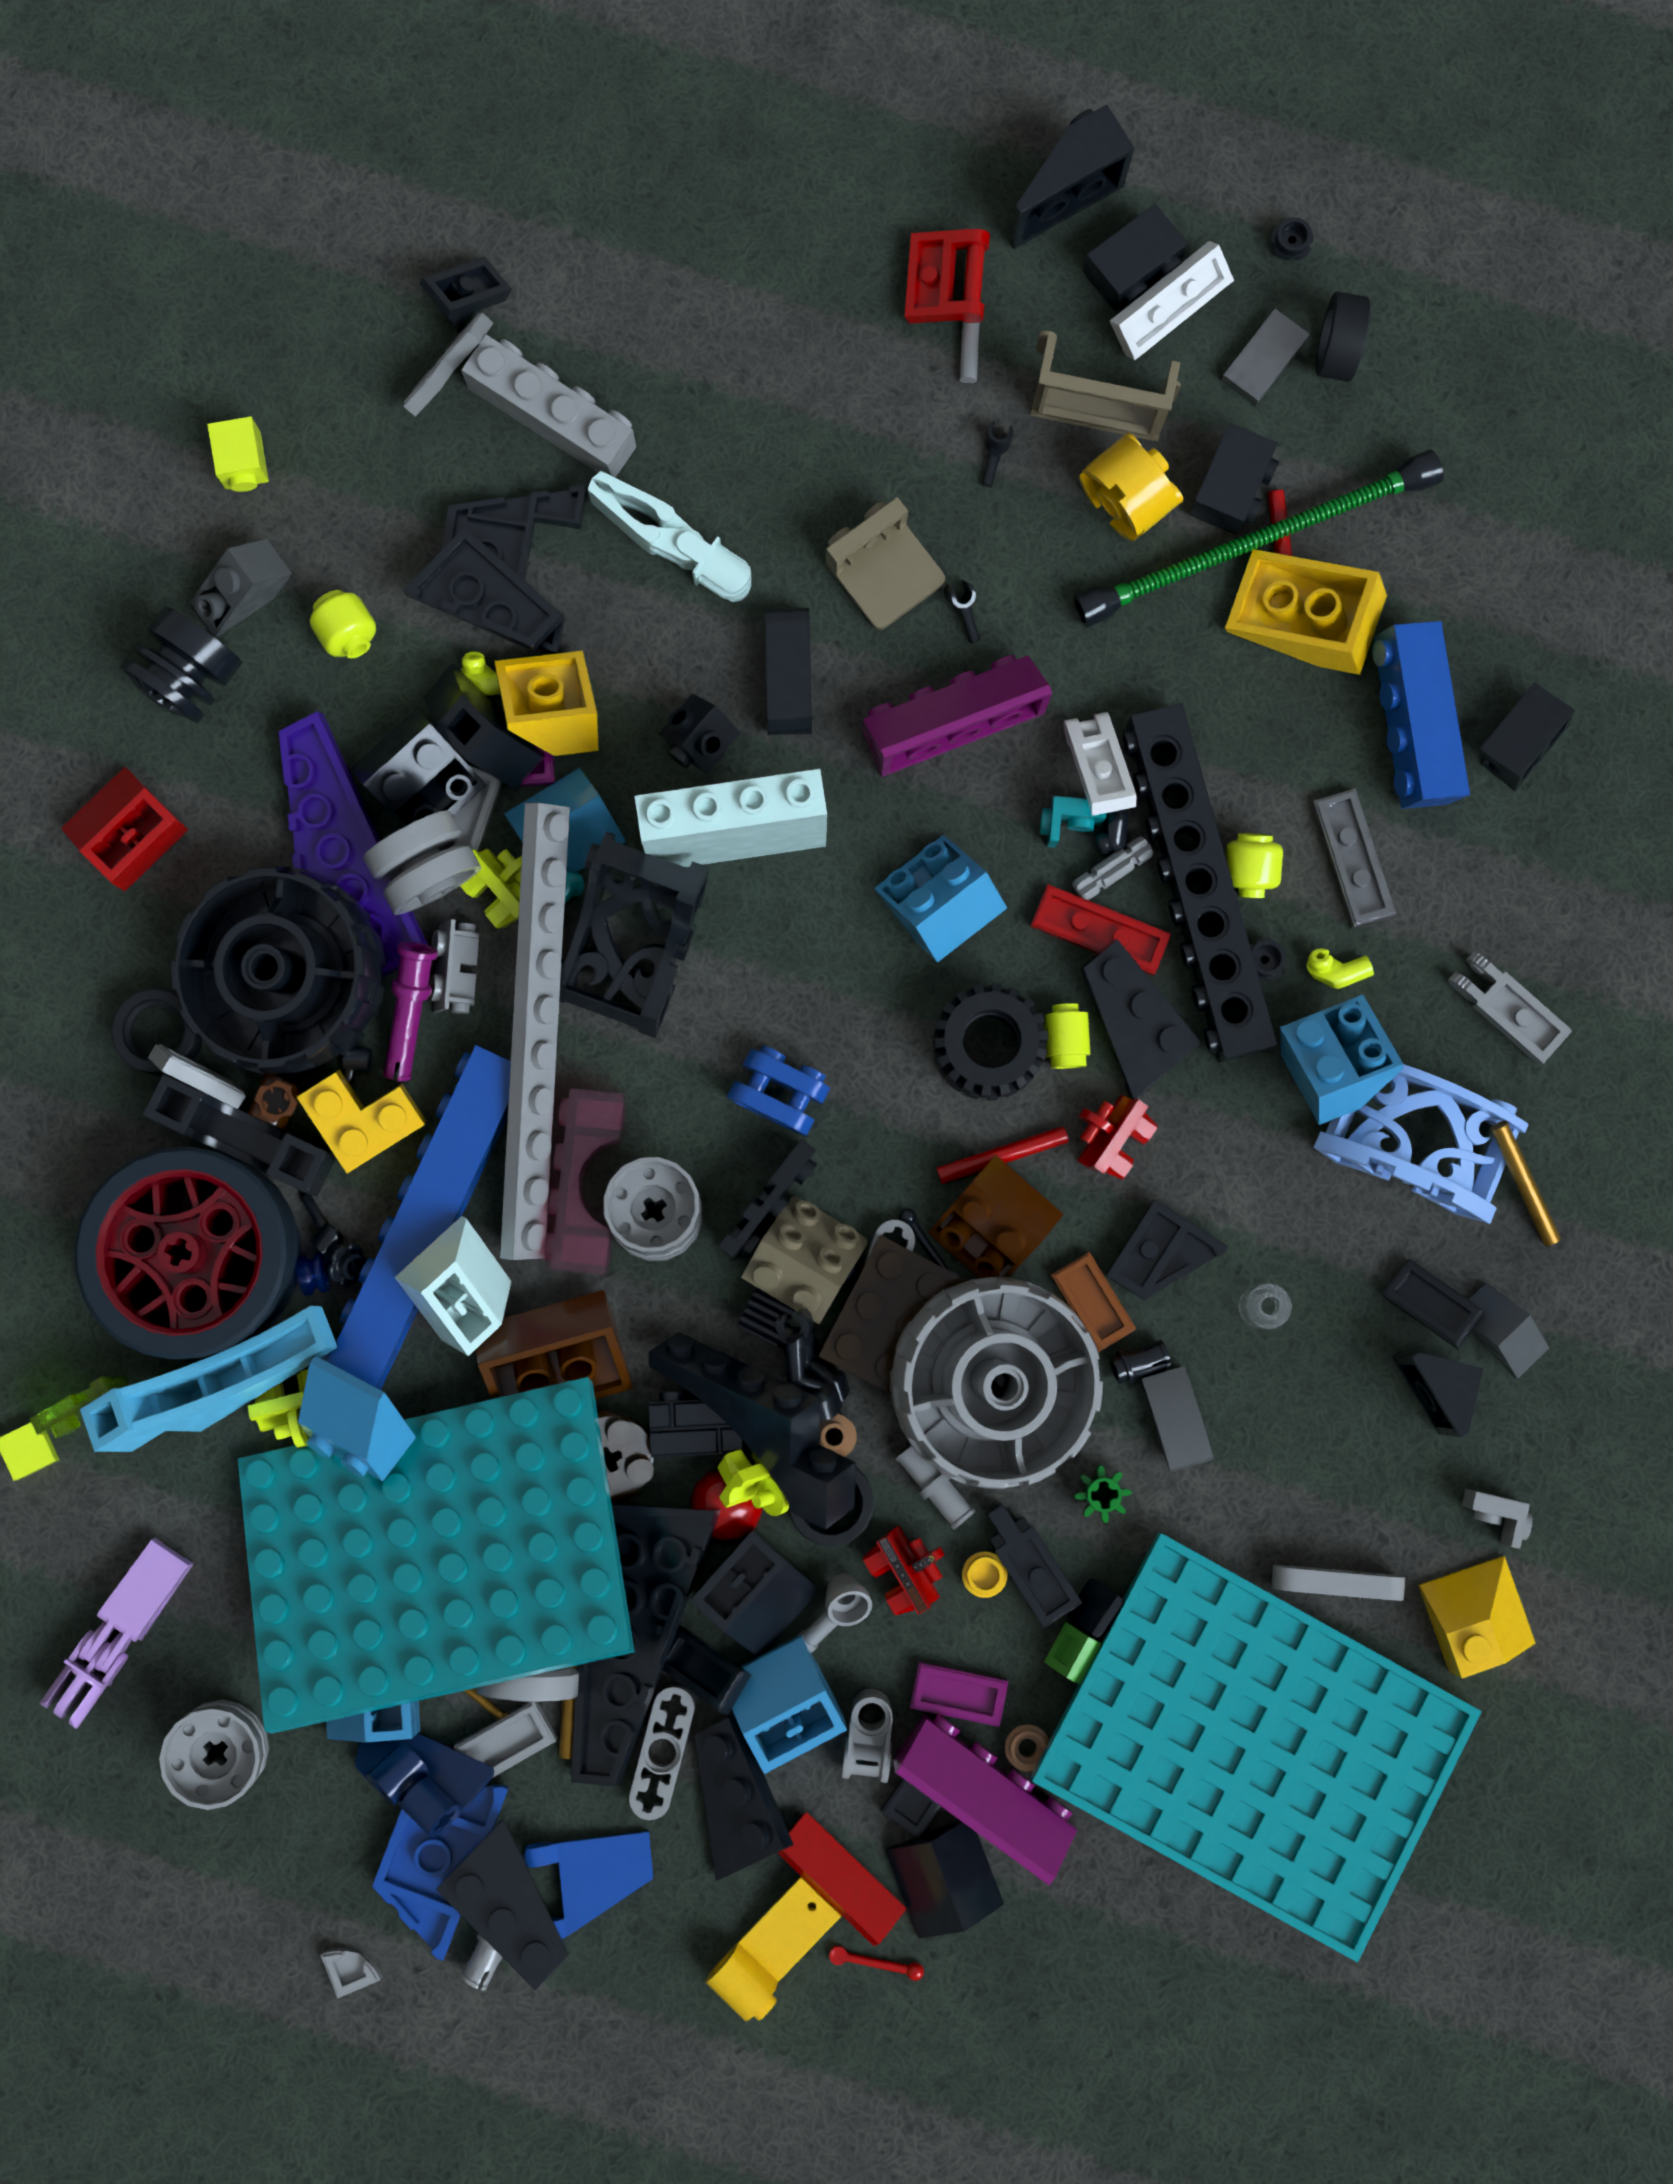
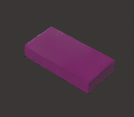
(959, 1694)

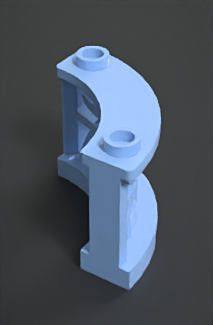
(1458, 1192)

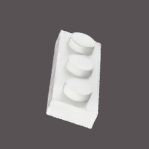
(1172, 300)

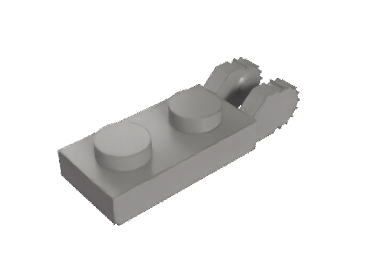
(1512, 1010)

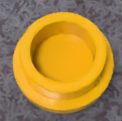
(984, 1574)

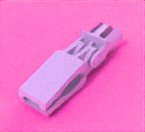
(129, 1610)

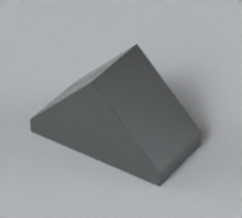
(1507, 1331)

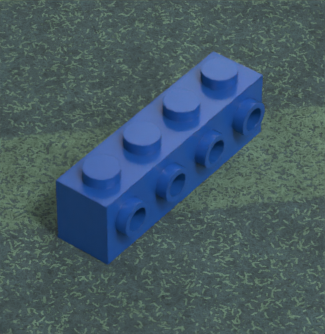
(1420, 715)

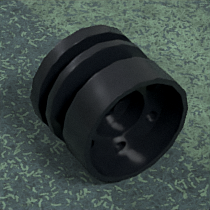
(180, 664)

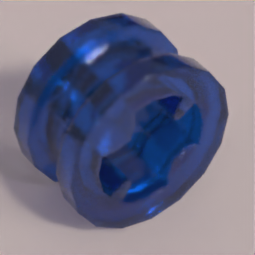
(312, 1275)

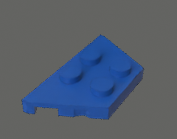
(419, 1863)

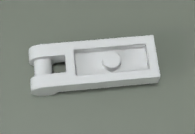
(1100, 764)

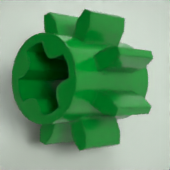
(1111, 1502)

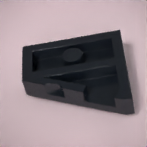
(1161, 1252)

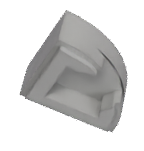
(349, 1970)

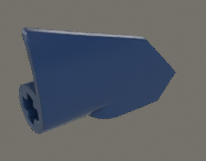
(423, 1778)

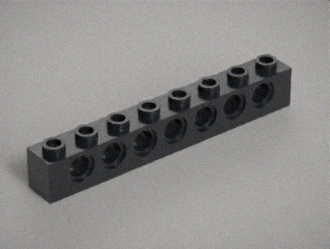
(1169, 730)

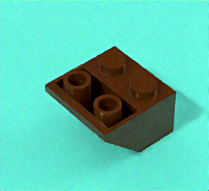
(996, 1222)

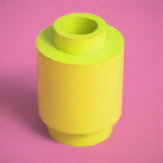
(1067, 1036)

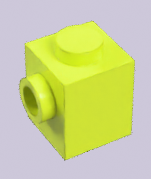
(238, 454)

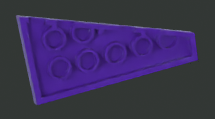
(335, 828)

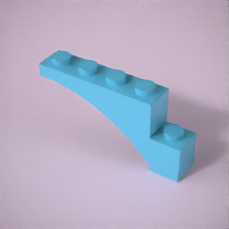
(207, 1389)

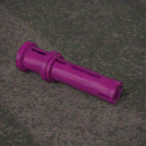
(410, 991)

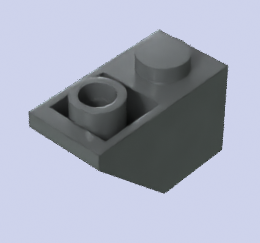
(240, 585)

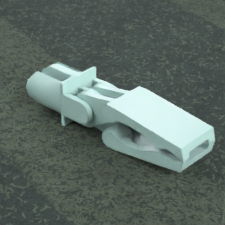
(673, 539)

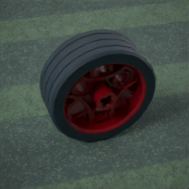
(109, 1237)

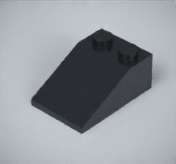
(1079, 172)

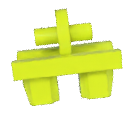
(503, 882)
(281, 1412)
(750, 1482)

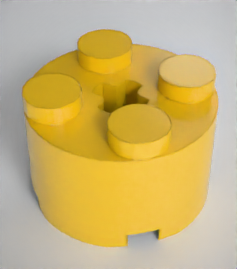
(1130, 486)

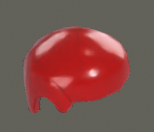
(733, 1521)

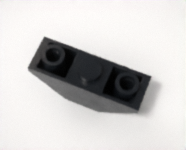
(479, 729)

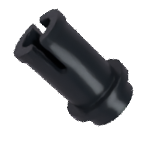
(1139, 1362)

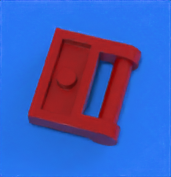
(933, 273)

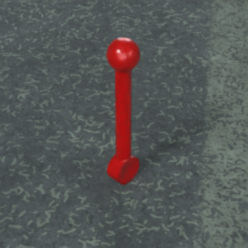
(839, 1955)

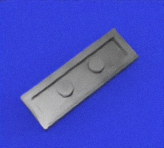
(1353, 858)

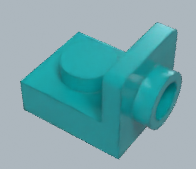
(1071, 811)

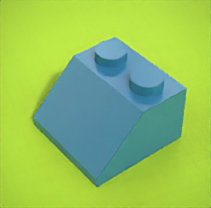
(352, 1421)

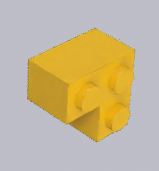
(359, 1131)

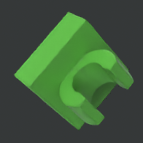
(1072, 1653)

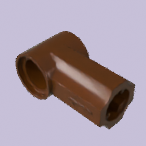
(275, 1100)

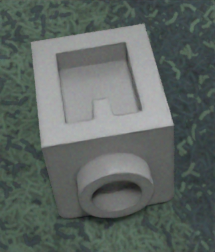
(1492, 1509)

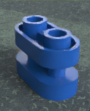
(804, 1083)

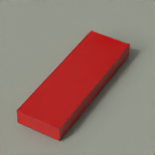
(1096, 926)
(841, 1880)

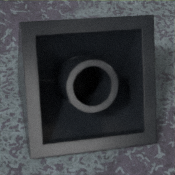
(1443, 1389)
(945, 1880)

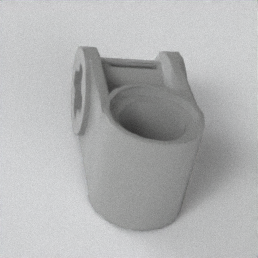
(868, 1745)

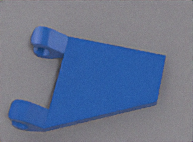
(594, 1873)

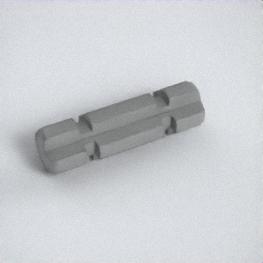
(1113, 868)

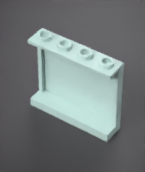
(734, 819)

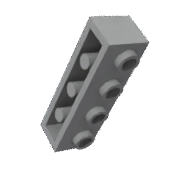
(548, 406)

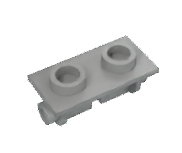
(448, 983)

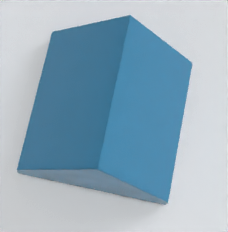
(587, 817)

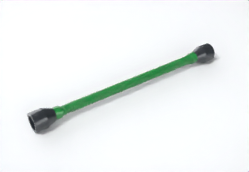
(1413, 475)

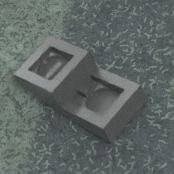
(1177, 1419)

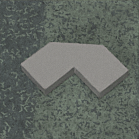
(454, 354)

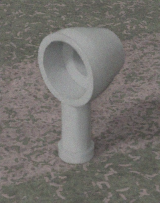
(846, 1605)

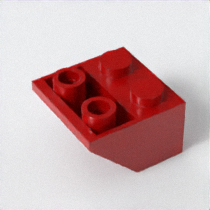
(124, 829)

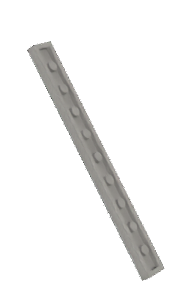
(534, 1031)

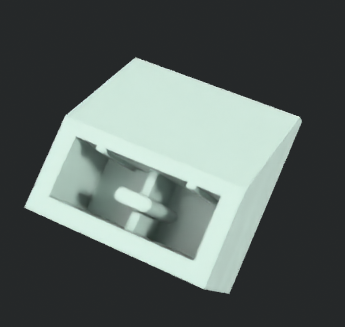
(458, 1287)

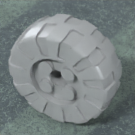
(947, 1374)

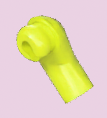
(480, 674)
(1336, 974)

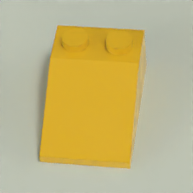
(1308, 609)

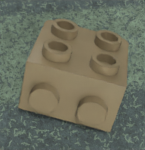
(883, 564)
(805, 1258)

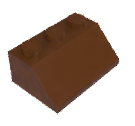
(556, 1347)

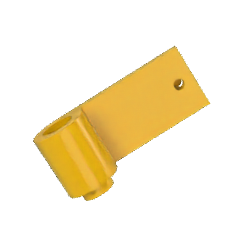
(770, 1949)

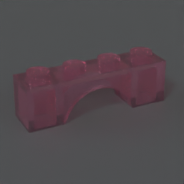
(592, 1124)

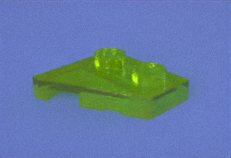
(64, 1415)

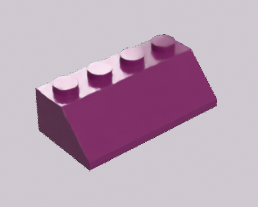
(955, 714)
(986, 1797)

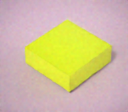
(26, 1451)

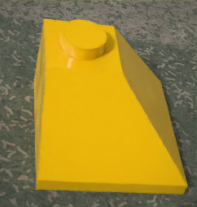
(550, 702)
(1477, 1617)

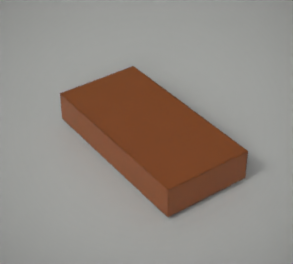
(1093, 1301)

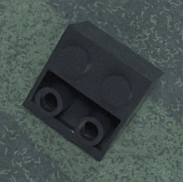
(417, 772)
(755, 1593)

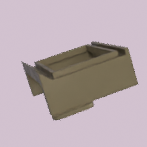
(1100, 403)

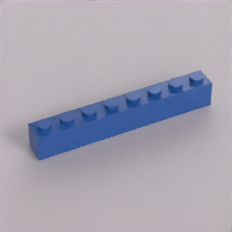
(430, 1204)

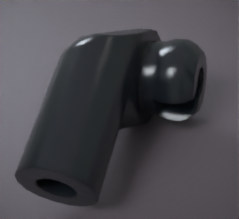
(1115, 837)

